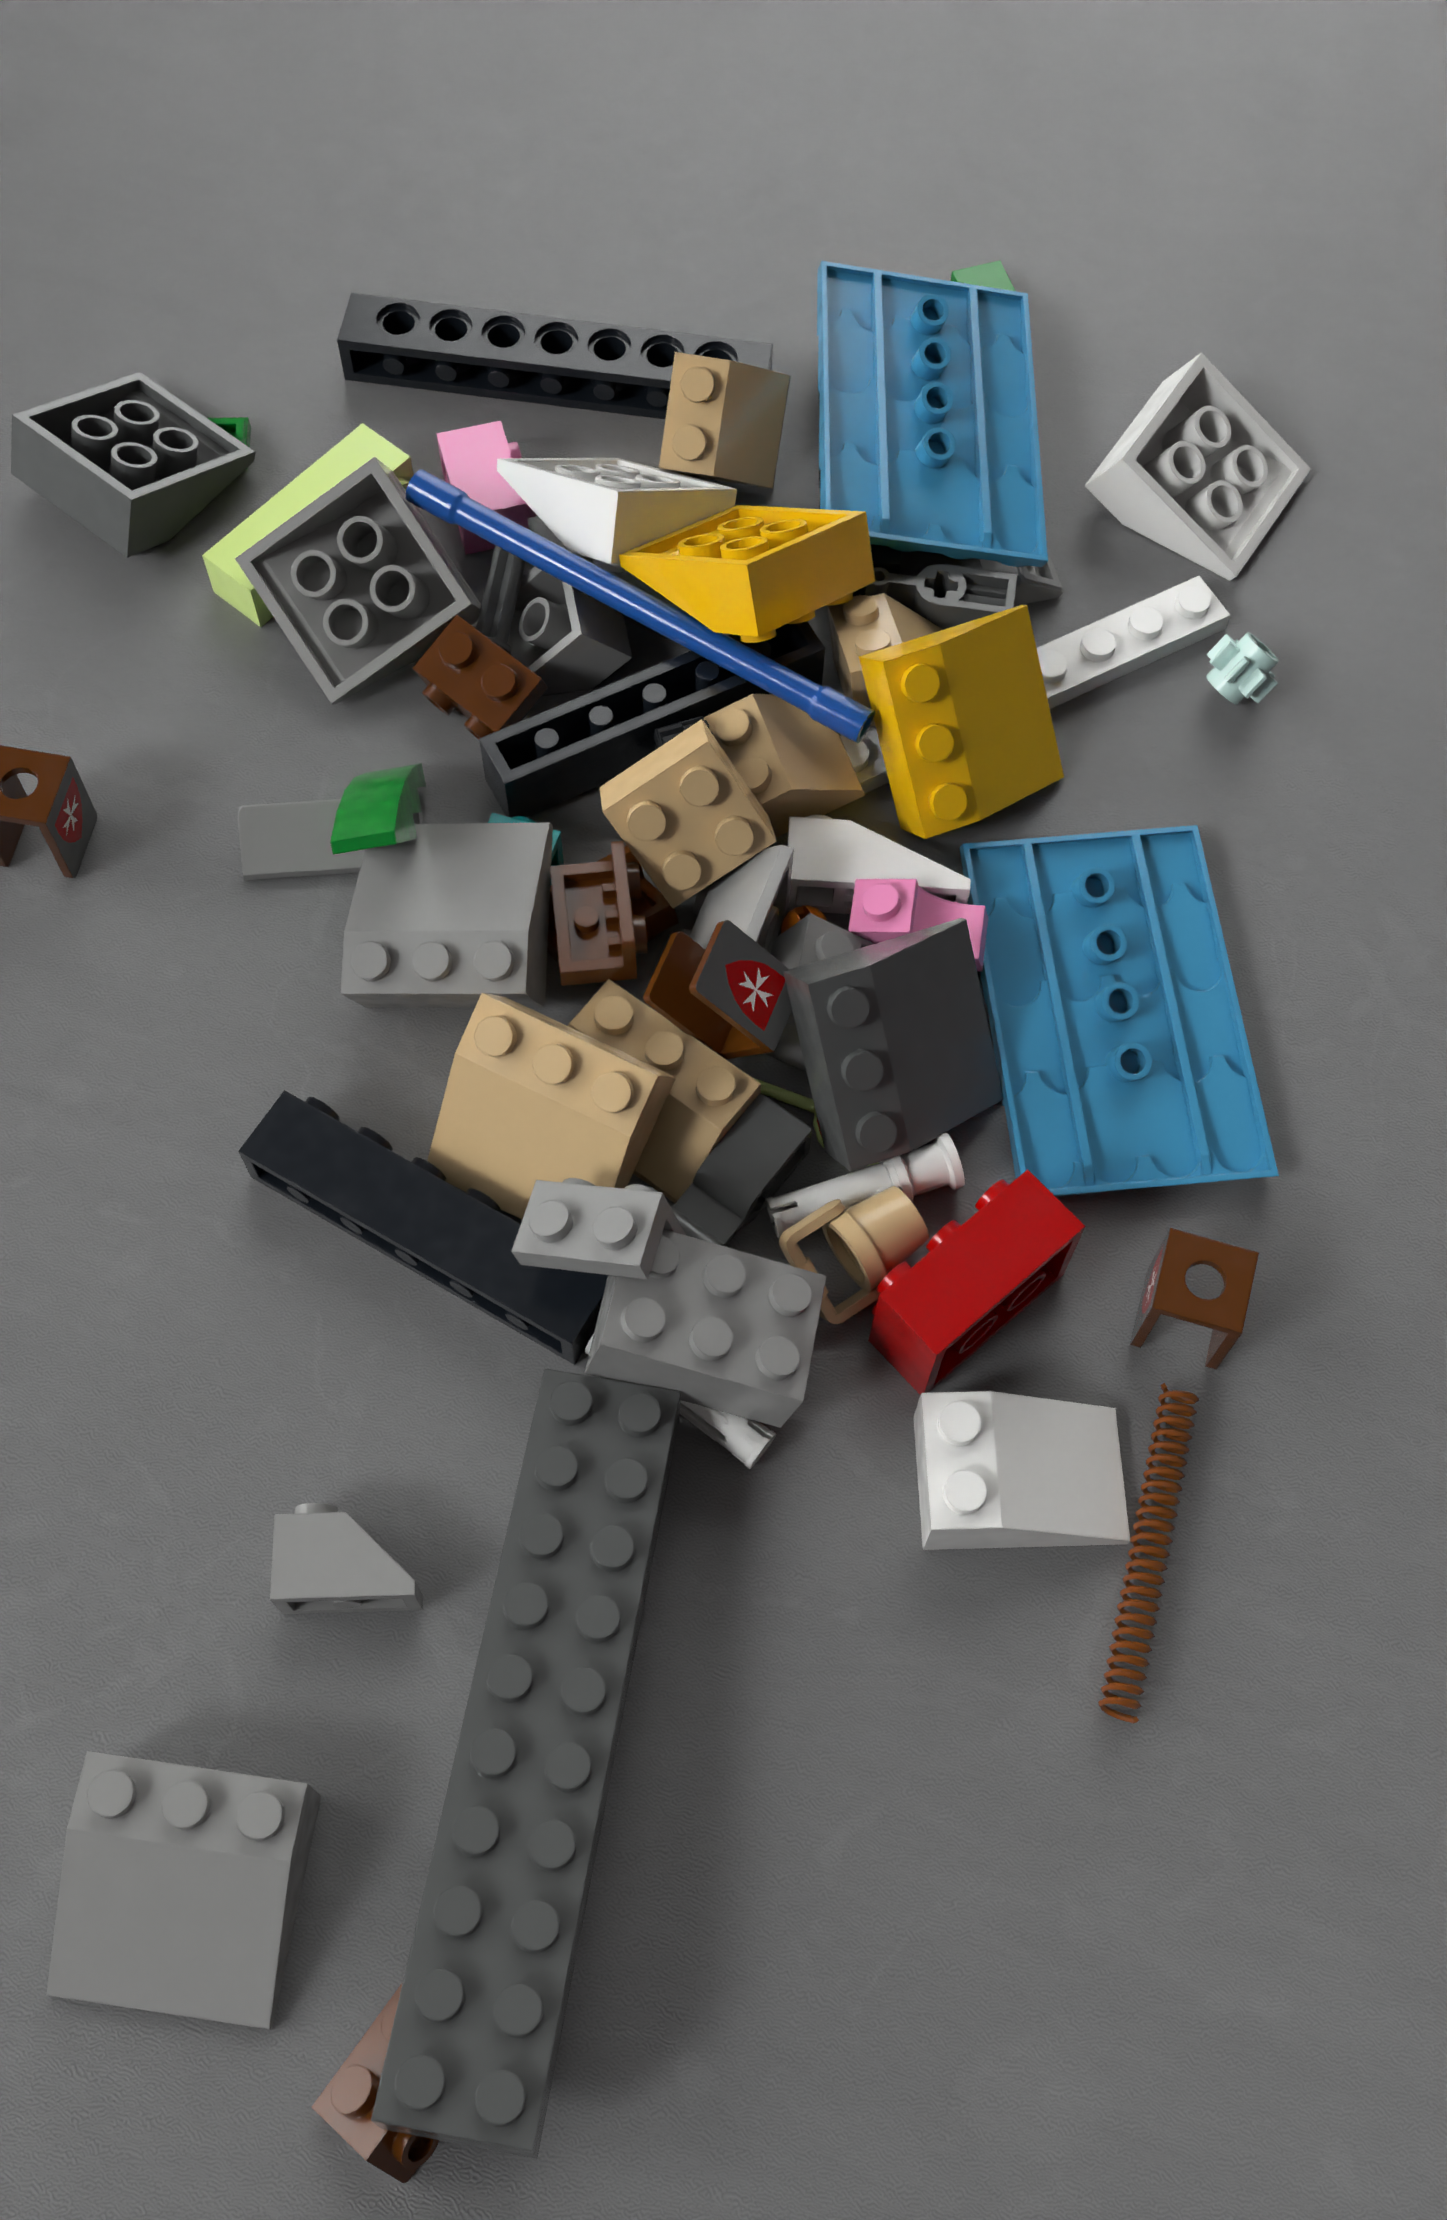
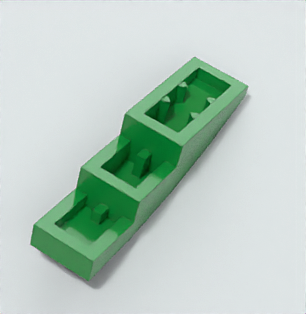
(378, 809)

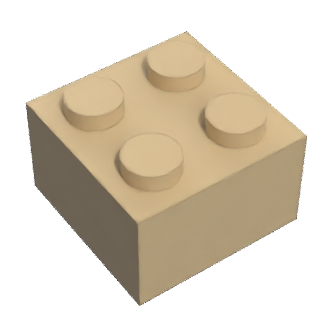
(686, 814)

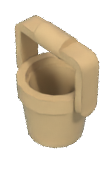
(866, 1241)

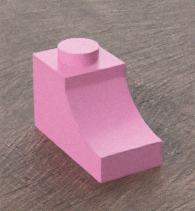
(899, 907)

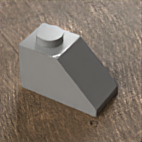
(334, 1566)

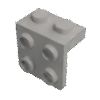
(593, 1228)

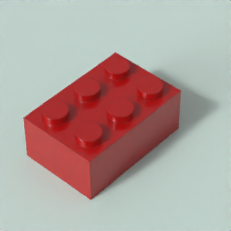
(973, 1280)

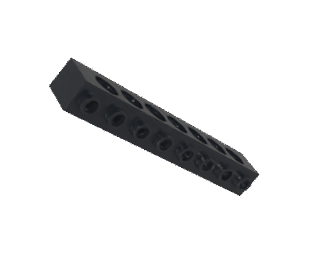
(522, 355)

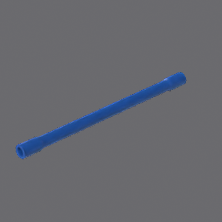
(820, 702)

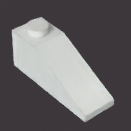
(837, 852)

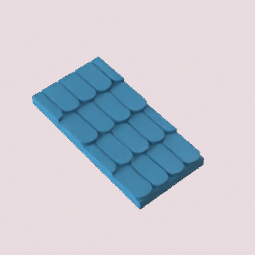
(930, 414)
(1115, 1013)

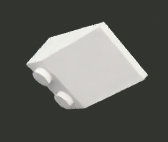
(1017, 1472)

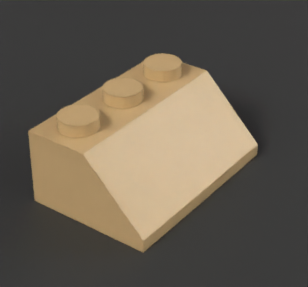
(702, 1100)

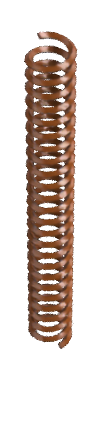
(1161, 1525)

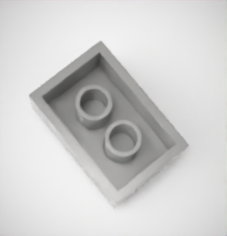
(714, 1327)

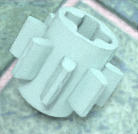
(1242, 668)

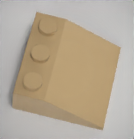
(541, 1105)

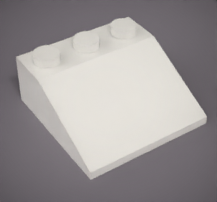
(1200, 471)
(611, 502)

